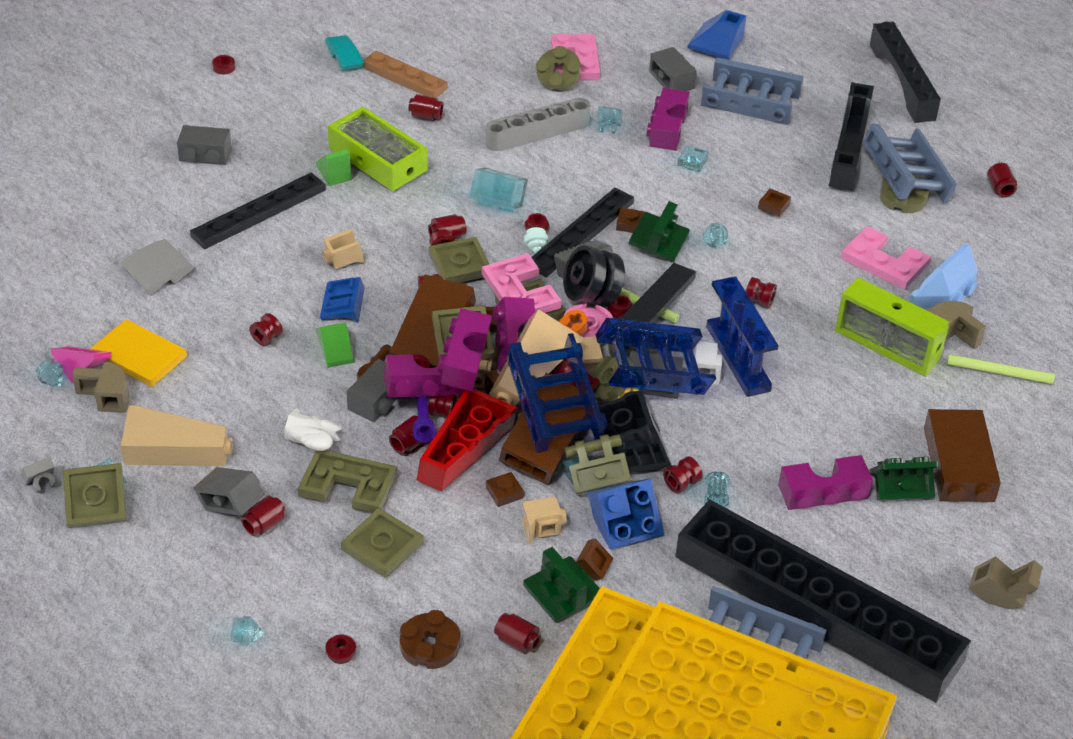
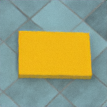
(141, 352)

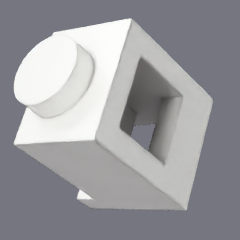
(708, 359)

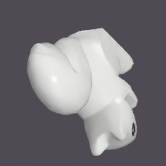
(311, 431)

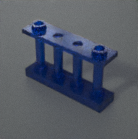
(741, 336)
(659, 337)
(535, 408)

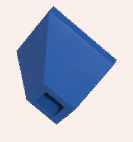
(720, 35)
(626, 513)

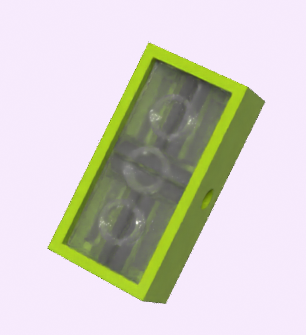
(378, 148)
(891, 326)

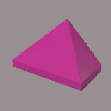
(78, 357)

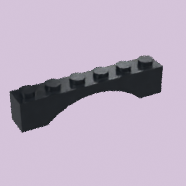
(919, 93)
(851, 136)

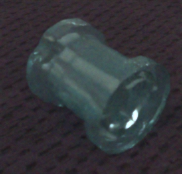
(717, 485)

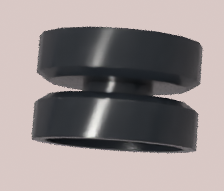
(594, 276)

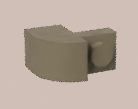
(961, 322)
(106, 384)
(1003, 586)

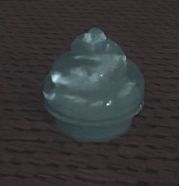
(715, 235)
(50, 372)
(245, 631)

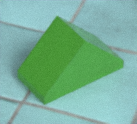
(335, 167)
(335, 344)

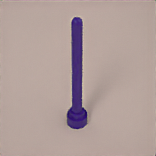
(423, 428)

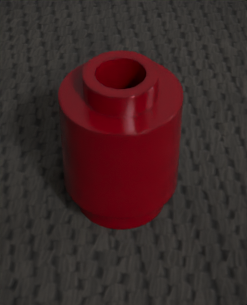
(426, 107)
(1002, 179)
(453, 223)
(402, 437)
(263, 515)
(517, 633)

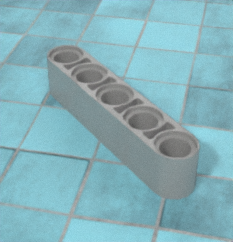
(537, 124)

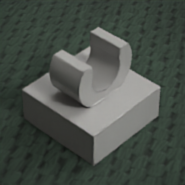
(38, 471)

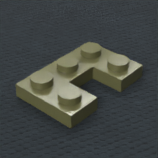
(371, 478)

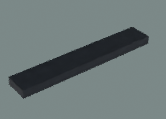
(257, 210)
(583, 228)
(660, 295)

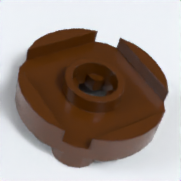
(426, 625)

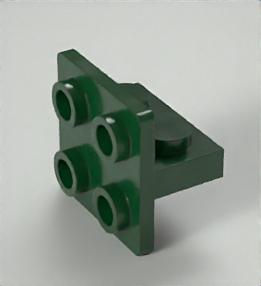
(660, 234)
(904, 480)
(561, 586)

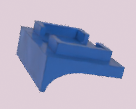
(343, 299)

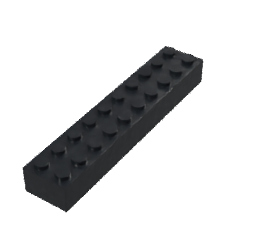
(808, 588)

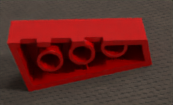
(464, 437)

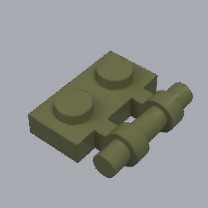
(598, 472)

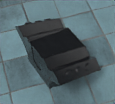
(638, 430)

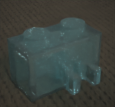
(498, 188)

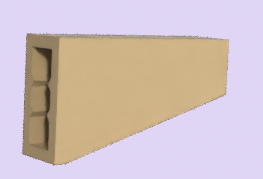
(539, 335)
(171, 439)

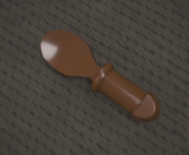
(384, 350)

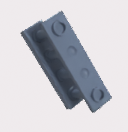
(756, 78)
(901, 175)
(778, 624)

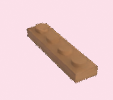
(404, 74)

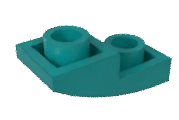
(345, 52)

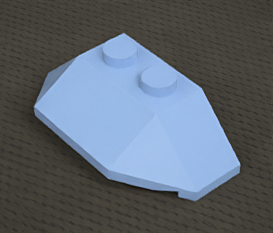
(949, 282)

